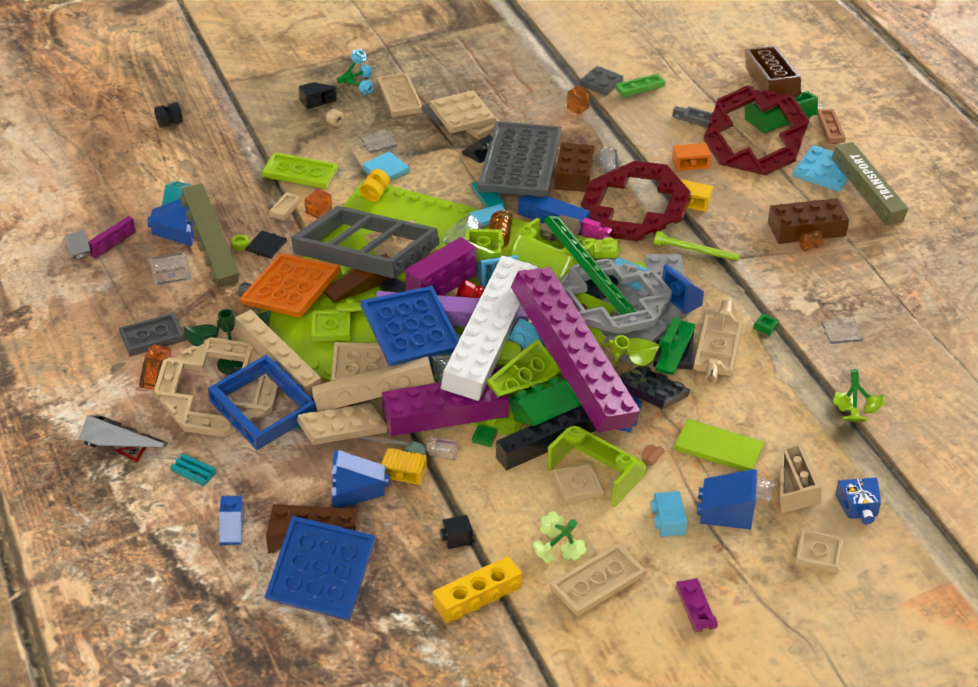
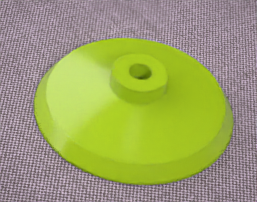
(349, 305)

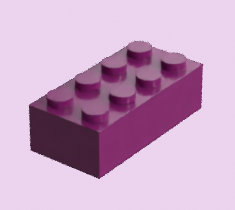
(444, 268)

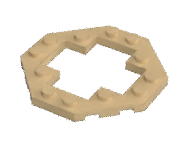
(194, 358)

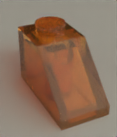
(152, 365)

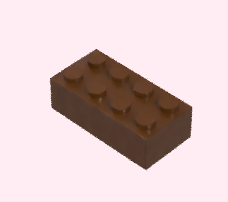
(796, 218)

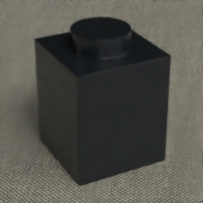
(456, 532)

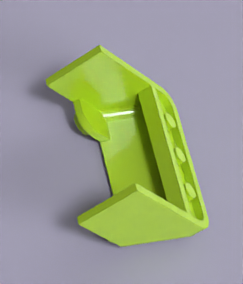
(531, 250)
(630, 467)

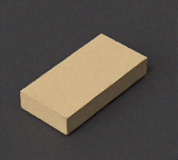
(285, 206)

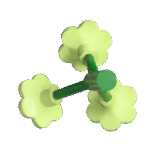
(552, 525)

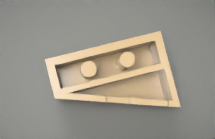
(797, 481)

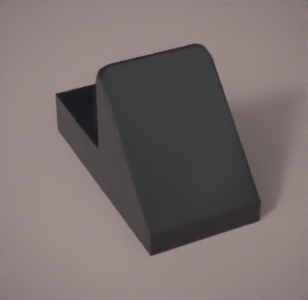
(478, 150)

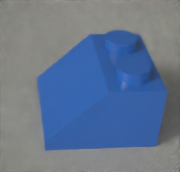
(685, 293)

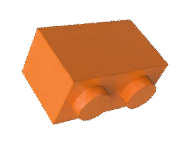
(691, 156)

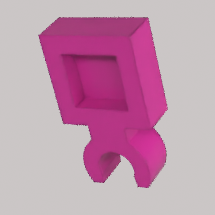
(593, 229)

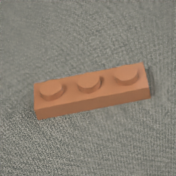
(831, 126)

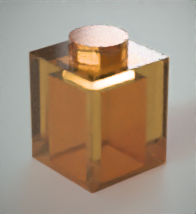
(578, 100)
(318, 203)

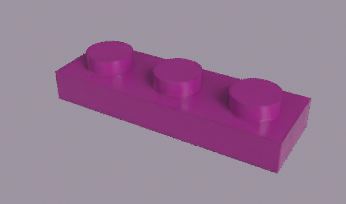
(111, 237)

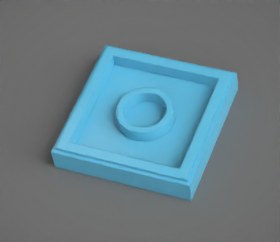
(388, 163)

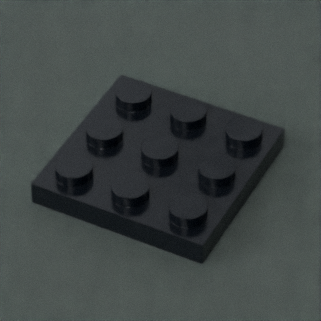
(653, 387)

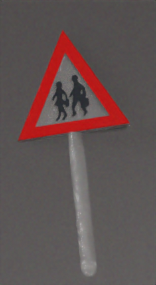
(135, 453)

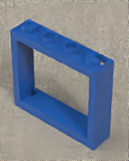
(265, 365)

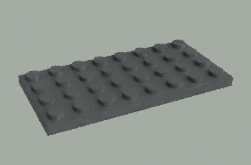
(520, 159)

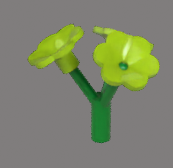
(847, 403)

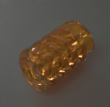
(502, 221)

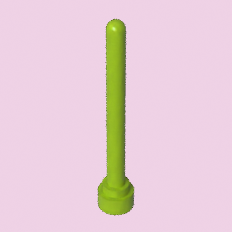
(661, 239)

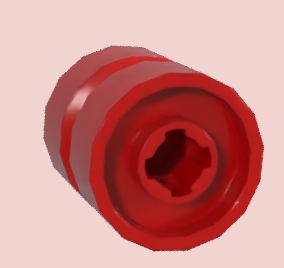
(469, 290)

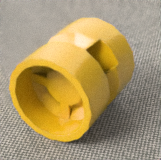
(375, 185)

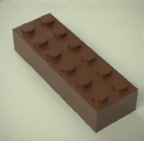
(773, 70)

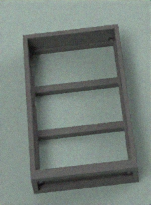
(308, 241)

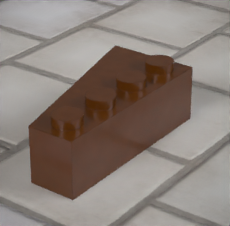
(282, 515)

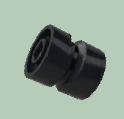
(168, 114)

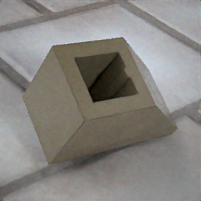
(571, 223)

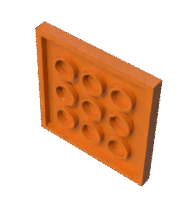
(290, 285)

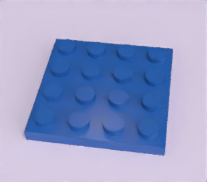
(410, 325)
(320, 568)

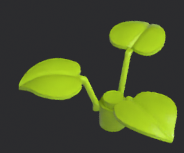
(640, 351)

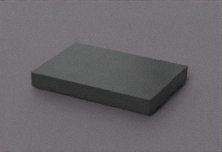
(156, 331)

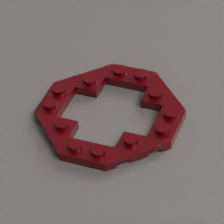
(746, 159)
(652, 222)

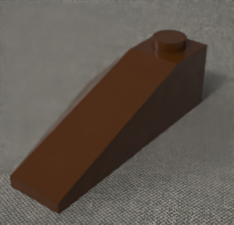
(353, 283)

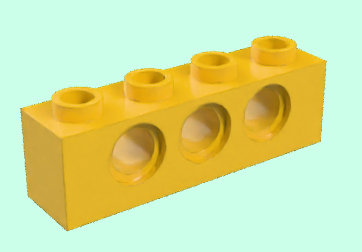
(477, 589)

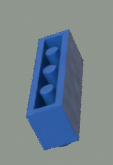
(541, 207)

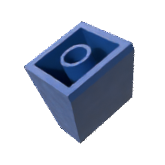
(728, 500)

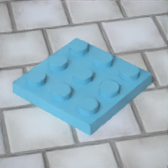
(820, 169)

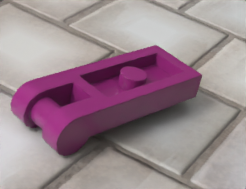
(696, 605)

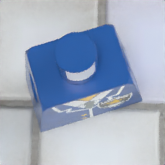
(859, 498)

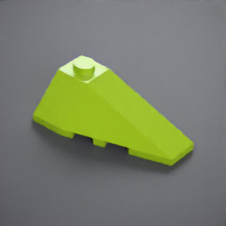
(526, 369)

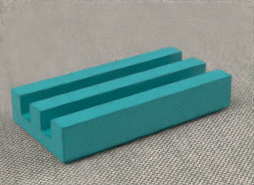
(195, 467)

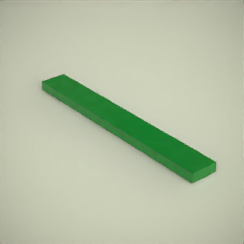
(589, 265)

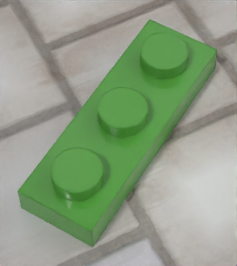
(640, 85)

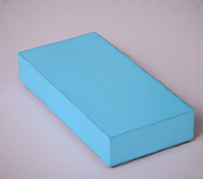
(484, 215)

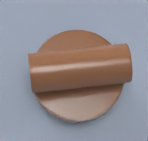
(651, 454)

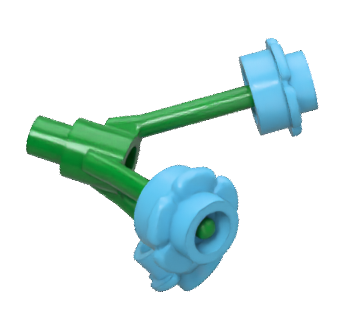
(365, 87)

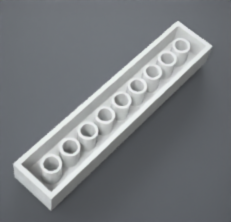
(485, 333)

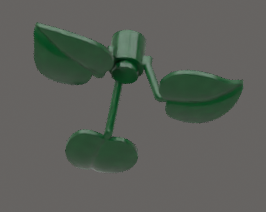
(197, 335)

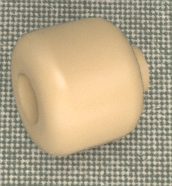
(335, 118)

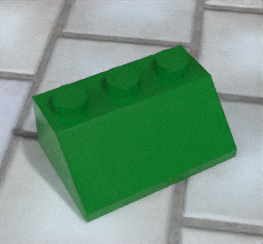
(543, 401)

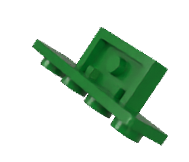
(674, 345)

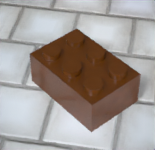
(574, 167)

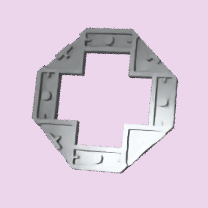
(598, 317)

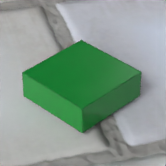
(766, 324)
(484, 435)

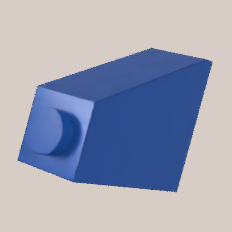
(171, 223)
(356, 479)

